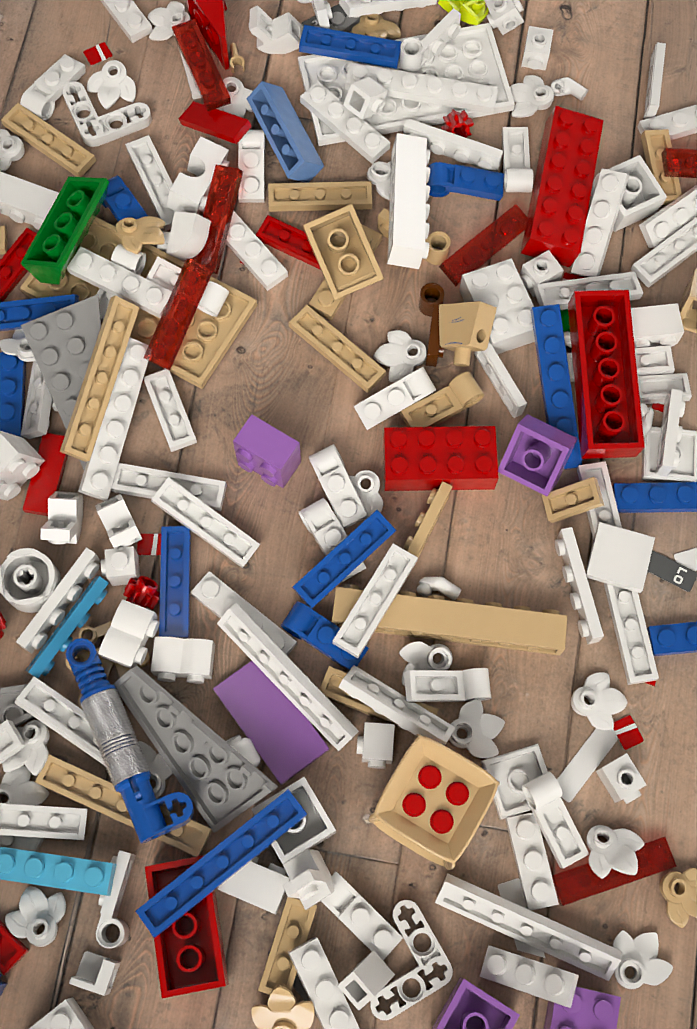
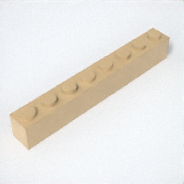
(463, 621)

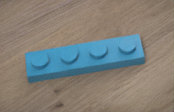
(61, 636)

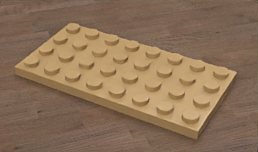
(206, 337)

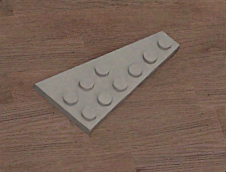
(63, 350)
(205, 765)

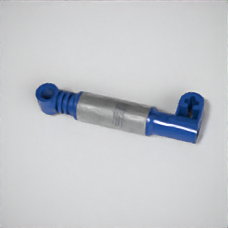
(118, 748)

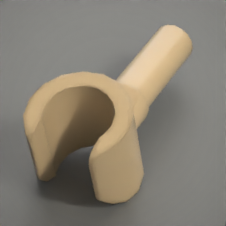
(236, 59)

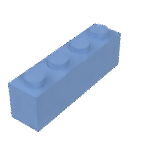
(285, 132)

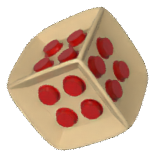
(434, 801)

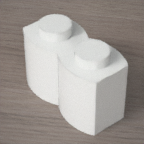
(128, 635)
(183, 658)

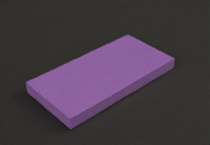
(271, 722)

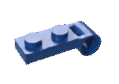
(464, 180)
(122, 201)
(318, 632)

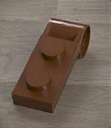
(431, 309)

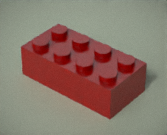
(428, 455)
(192, 948)

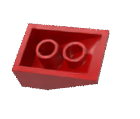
(212, 24)

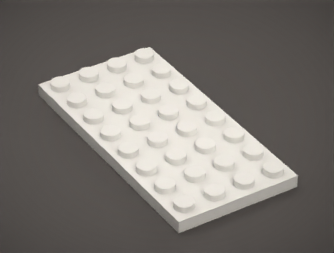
(467, 58)

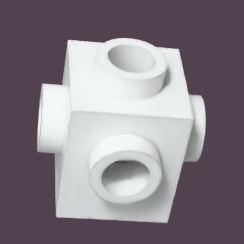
(506, 16)

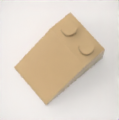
(343, 252)

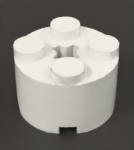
(18, 570)

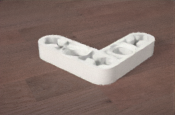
(101, 124)
(423, 959)

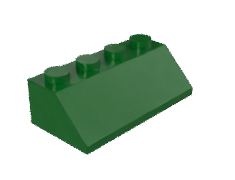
(65, 228)

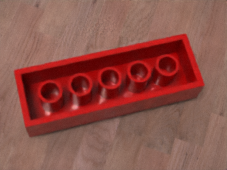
(562, 185)
(605, 374)

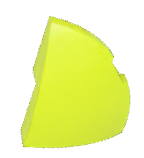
(471, 11)

